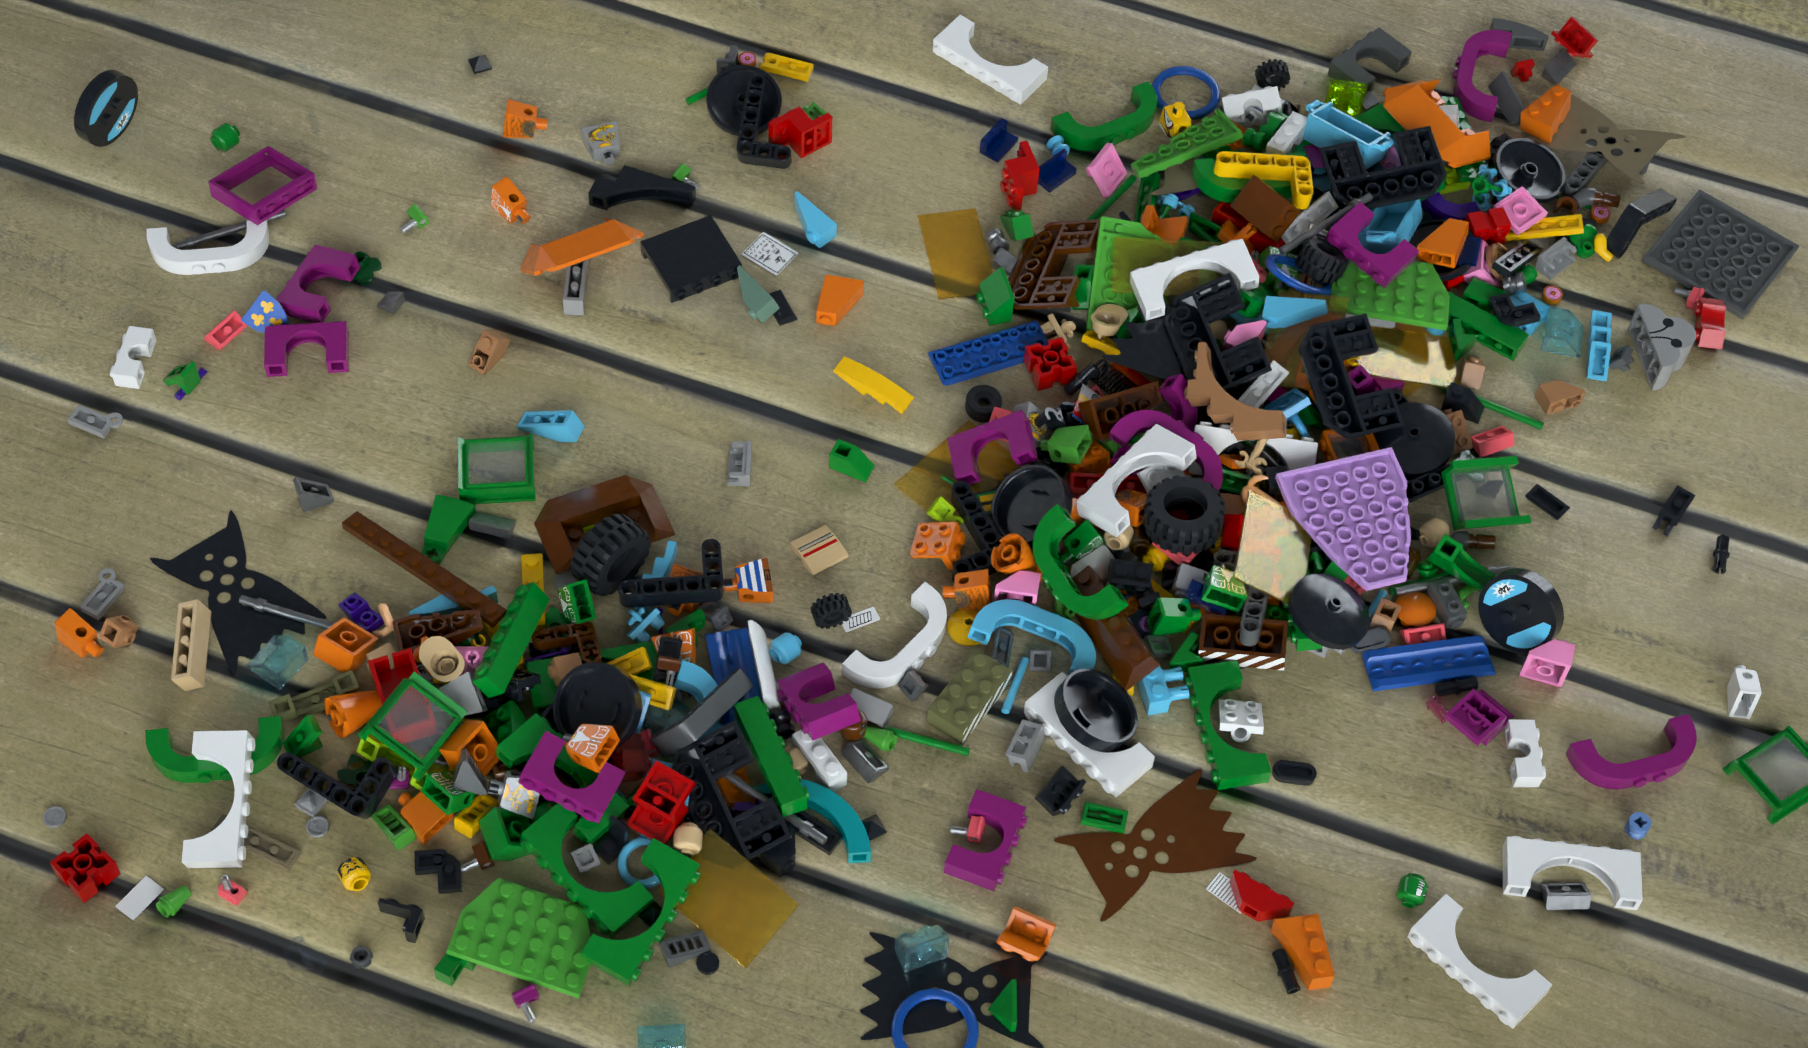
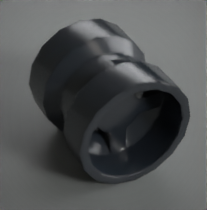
(782, 721)

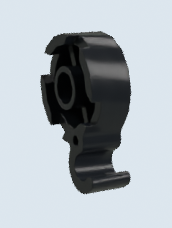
(1058, 417)

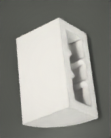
(1097, 560)

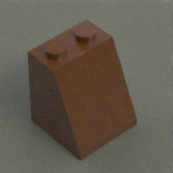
(1265, 208)

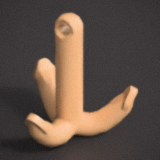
(1251, 486)
(387, 618)

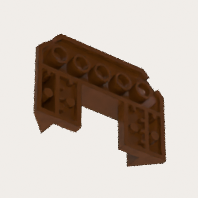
(1042, 258)
(564, 517)

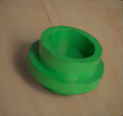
(1427, 569)

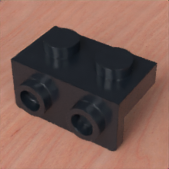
(1060, 791)

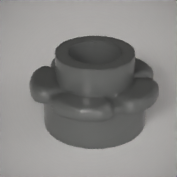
(357, 953)

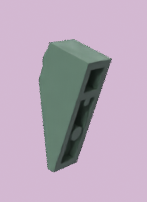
(757, 300)

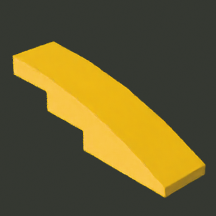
(876, 385)

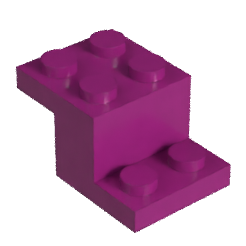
(1479, 717)

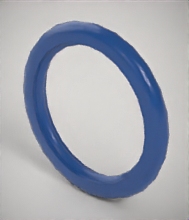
(1191, 71)
(1271, 261)
(927, 994)

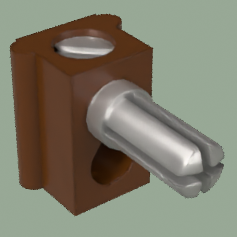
(670, 665)
(482, 858)

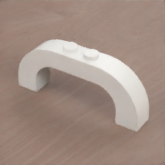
(209, 259)
(889, 673)

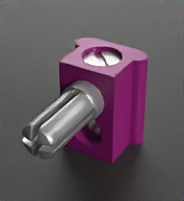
(401, 780)
(523, 998)

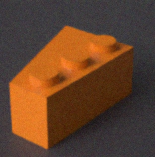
(1546, 113)
(1307, 949)

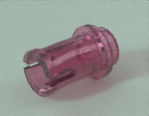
(1437, 708)

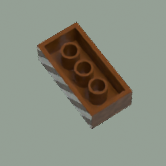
(1222, 642)

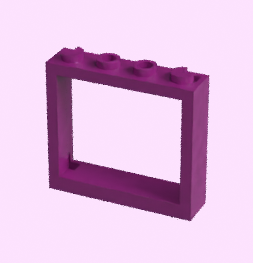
(302, 185)

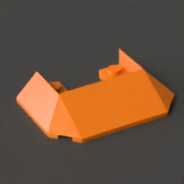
(1418, 105)
(578, 247)

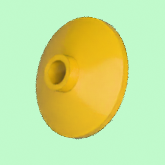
(959, 630)

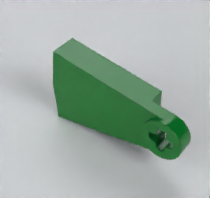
(445, 525)

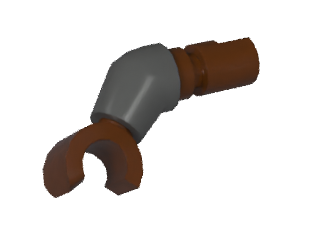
(1586, 197)
(1469, 541)

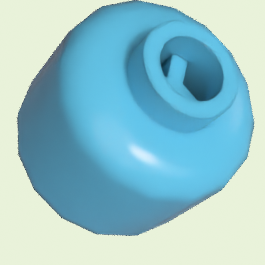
(785, 648)

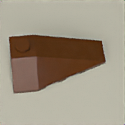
(453, 627)

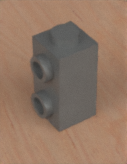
(1447, 603)

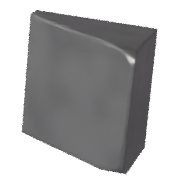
(1005, 260)
(392, 302)
(1040, 660)

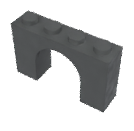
(1375, 45)

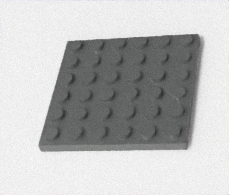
(1721, 252)

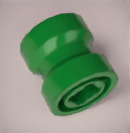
(1255, 139)

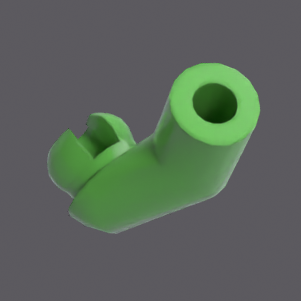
(1463, 593)
(1062, 610)

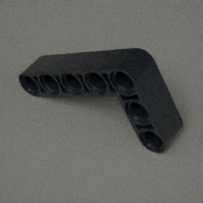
(752, 126)
(1634, 216)
(980, 534)
(681, 584)
(336, 788)

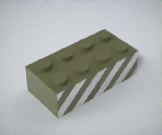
(969, 696)

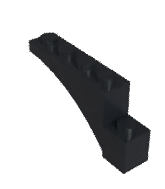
(638, 185)

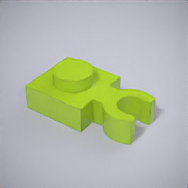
(943, 512)

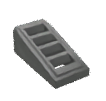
(675, 942)

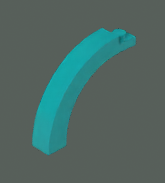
(840, 815)

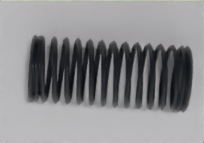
(1109, 378)

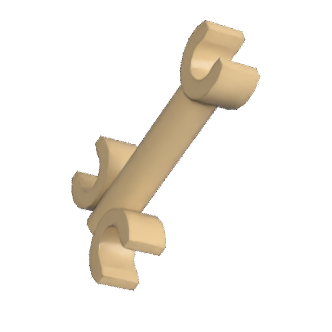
(1254, 459)

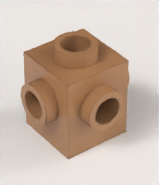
(118, 631)

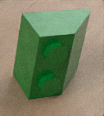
(996, 298)
(503, 833)

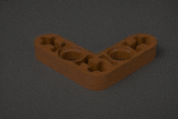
(580, 638)

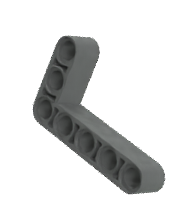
(1590, 167)
(1255, 603)
(702, 715)

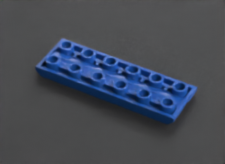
(985, 353)
(727, 653)
(1427, 663)

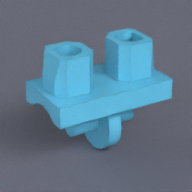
(652, 617)

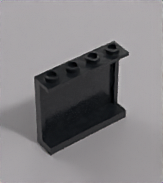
(691, 258)

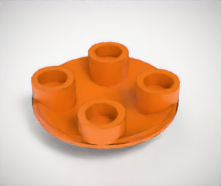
(1416, 609)

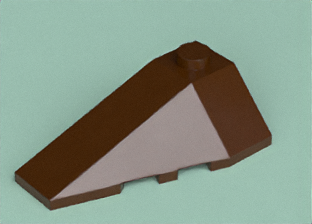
(1105, 411)

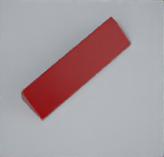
(1082, 482)

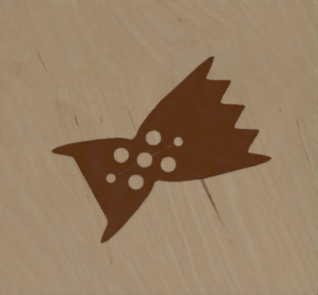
(1197, 846)

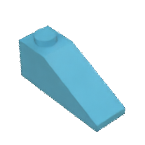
(816, 225)
(1287, 311)
(554, 425)

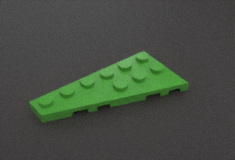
(1190, 143)

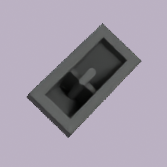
(312, 494)
(468, 776)

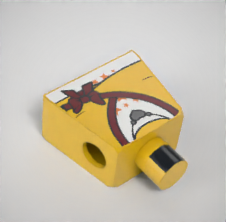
(1174, 119)

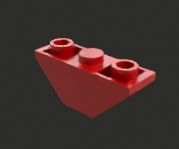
(1258, 899)

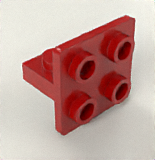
(1575, 38)

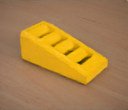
(469, 826)

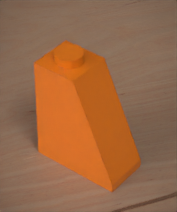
(1444, 244)
(837, 298)

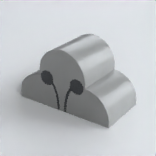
(1660, 343)

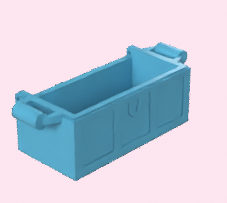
(1331, 127)
(1391, 226)

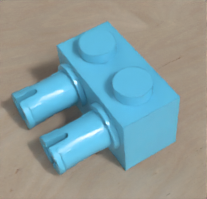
(1156, 694)

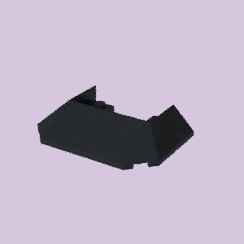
(1416, 179)
(1190, 324)
(1339, 408)
(706, 763)

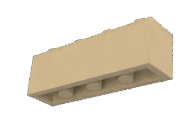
(191, 645)

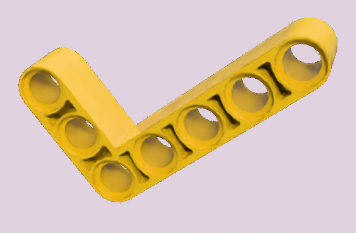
(1270, 167)

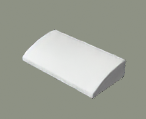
(764, 667)

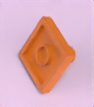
(1231, 232)

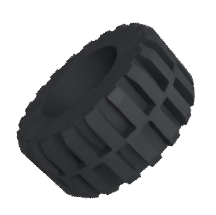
(1179, 534)
(610, 554)

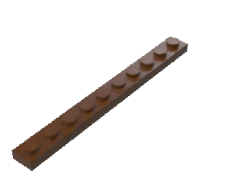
(423, 568)

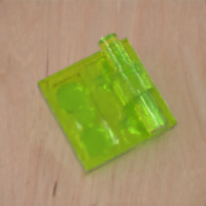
(1346, 96)

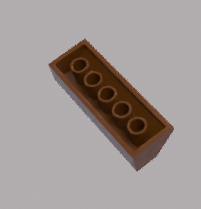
(1115, 637)

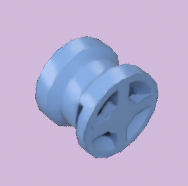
(1633, 829)

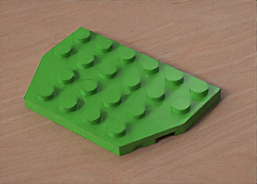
(1101, 286)
(1412, 298)
(524, 936)

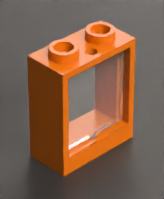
(1337, 447)

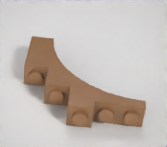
(1244, 420)

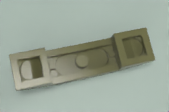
(313, 700)

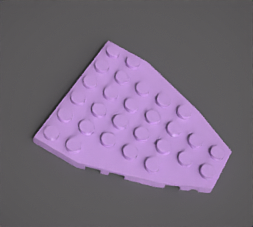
(1355, 514)

